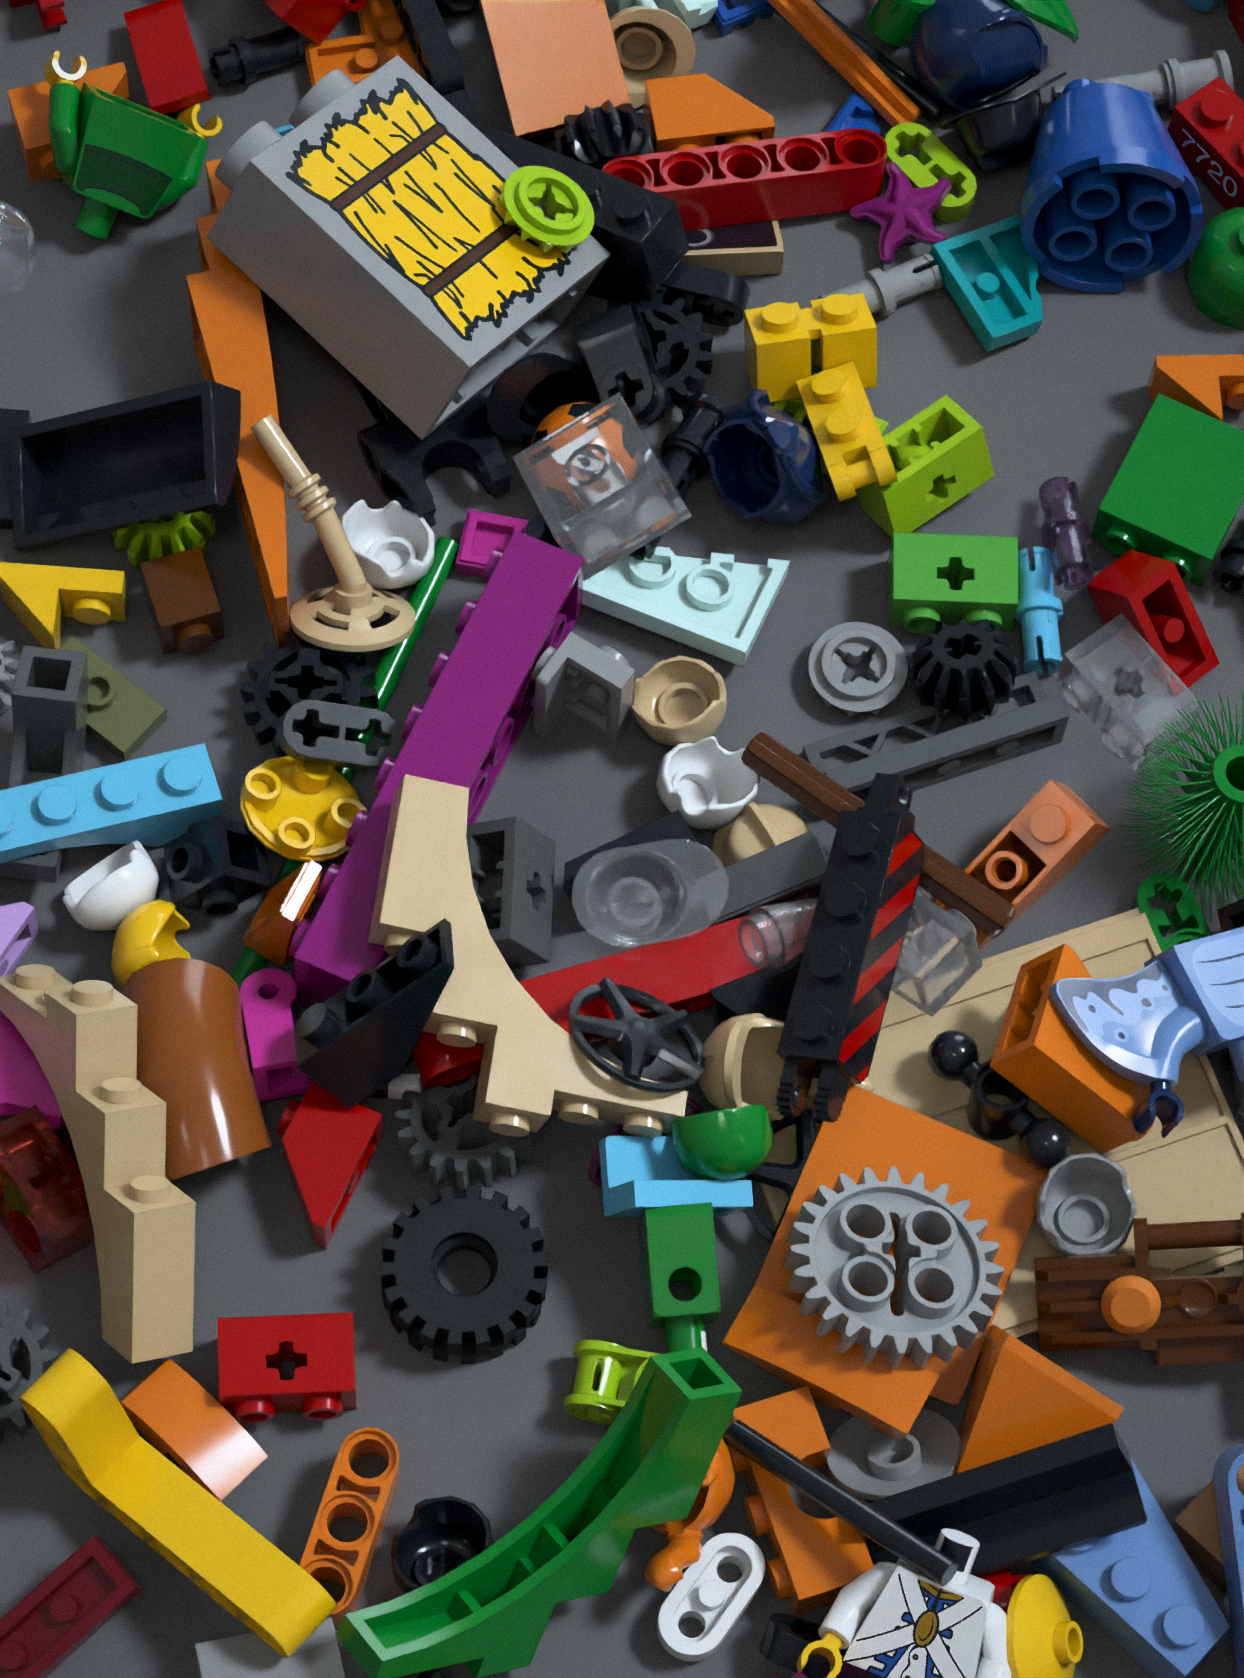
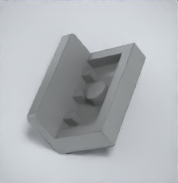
(585, 683)

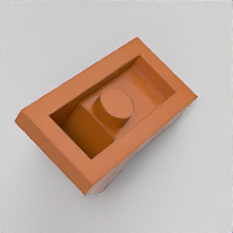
(1200, 381)

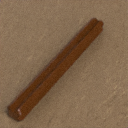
(829, 798)

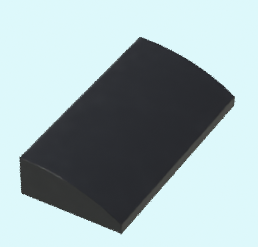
(124, 464)

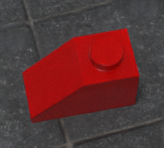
(1159, 608)
(327, 1155)

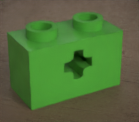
(927, 564)

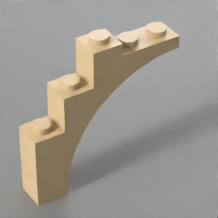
(526, 1056)
(118, 1131)

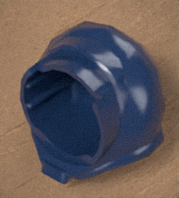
(974, 51)
(766, 462)

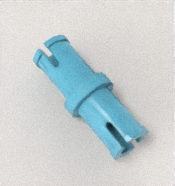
(1038, 611)

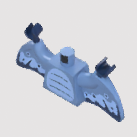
(1151, 1019)

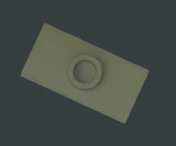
(117, 709)

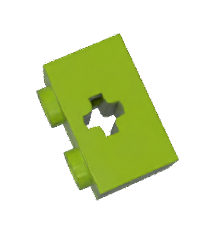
(937, 462)

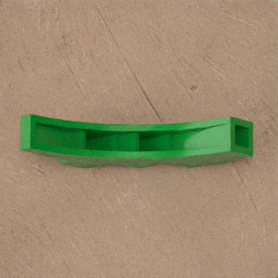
(571, 1545)

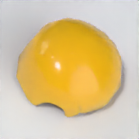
(147, 937)

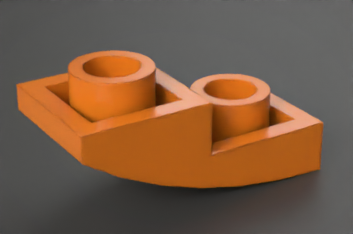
(193, 1428)

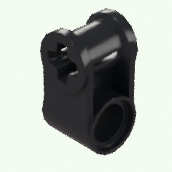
(620, 355)

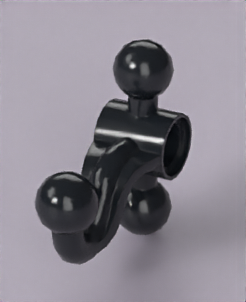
(1042, 1140)

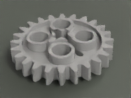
(835, 1261)

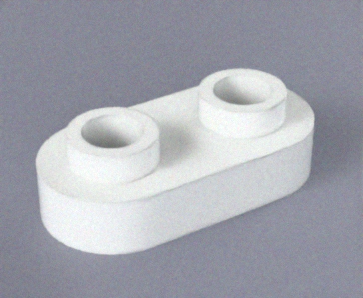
(710, 1598)

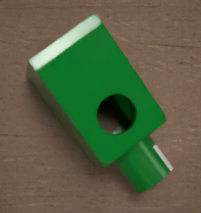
(680, 1247)

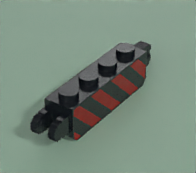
(851, 951)

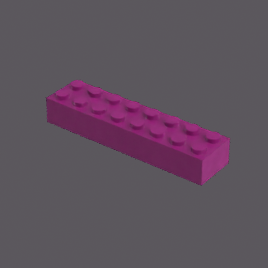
(455, 738)

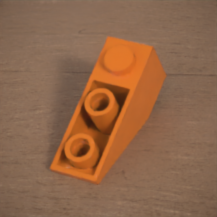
(1037, 849)

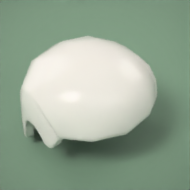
(389, 544)
(706, 783)
(112, 888)

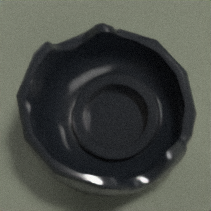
(438, 1540)

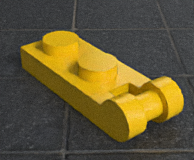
(846, 430)

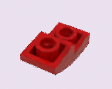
(166, 56)

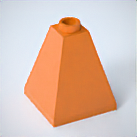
(1024, 1403)

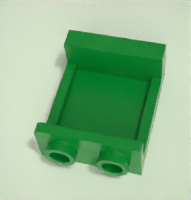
(1175, 490)

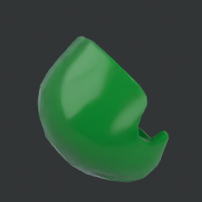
(723, 1142)

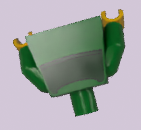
(120, 150)

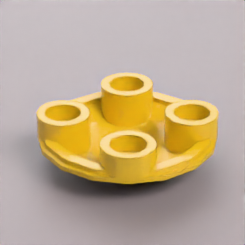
(299, 808)

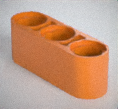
(352, 1497)

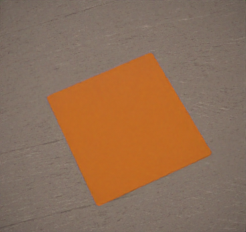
(885, 1135)

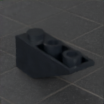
(371, 1025)

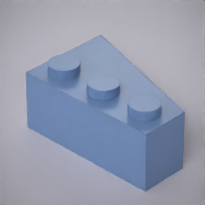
(1142, 1593)

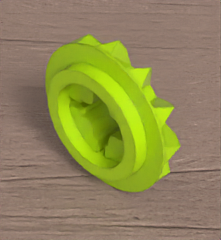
(562, 199)

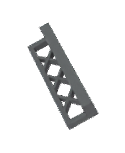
(947, 754)

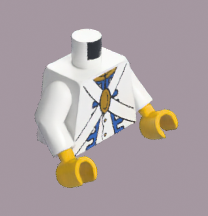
(914, 1627)

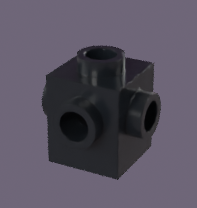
(216, 866)

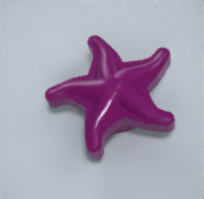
(904, 213)

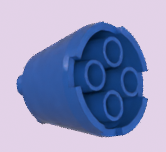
(1107, 191)

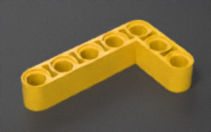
(169, 1509)

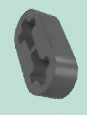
(340, 720)

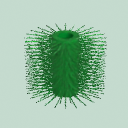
(1214, 821)

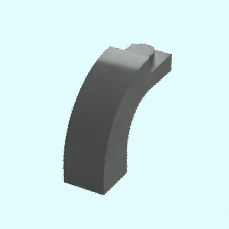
(47, 734)

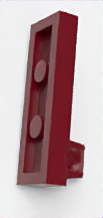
(64, 1611)

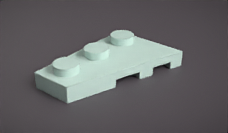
(691, 600)

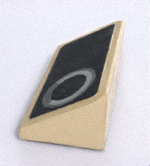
(738, 248)

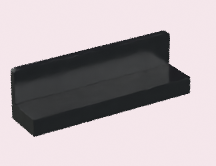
(1026, 1502)

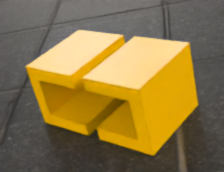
(786, 339)

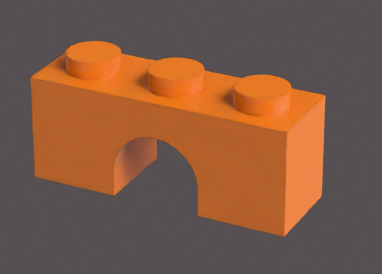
(809, 1553)

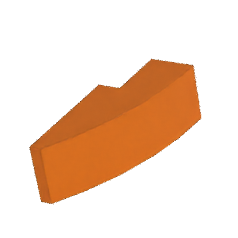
(785, 1344)

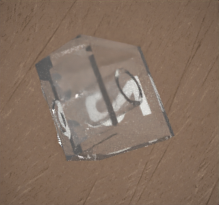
(601, 486)

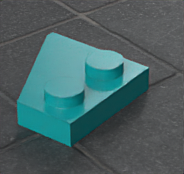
(992, 282)

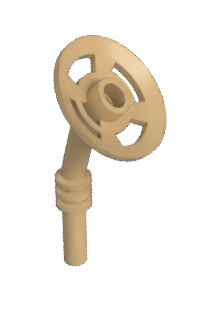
(352, 597)

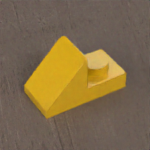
(48, 593)

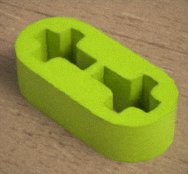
(933, 163)

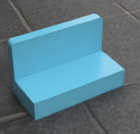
(647, 1174)

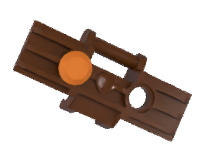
(1128, 1303)

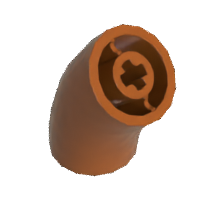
(196, 1062)

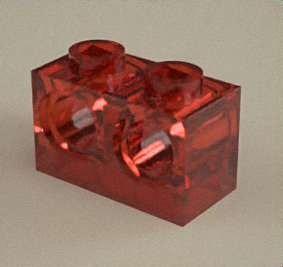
(41, 1192)

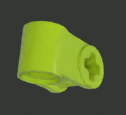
(619, 1372)

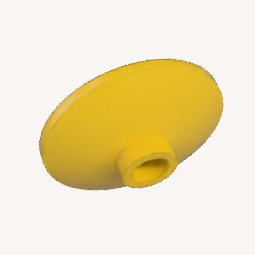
(1040, 1631)

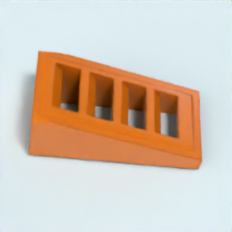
(283, 912)

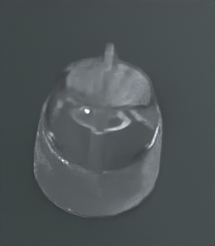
(650, 892)

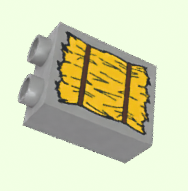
(393, 243)

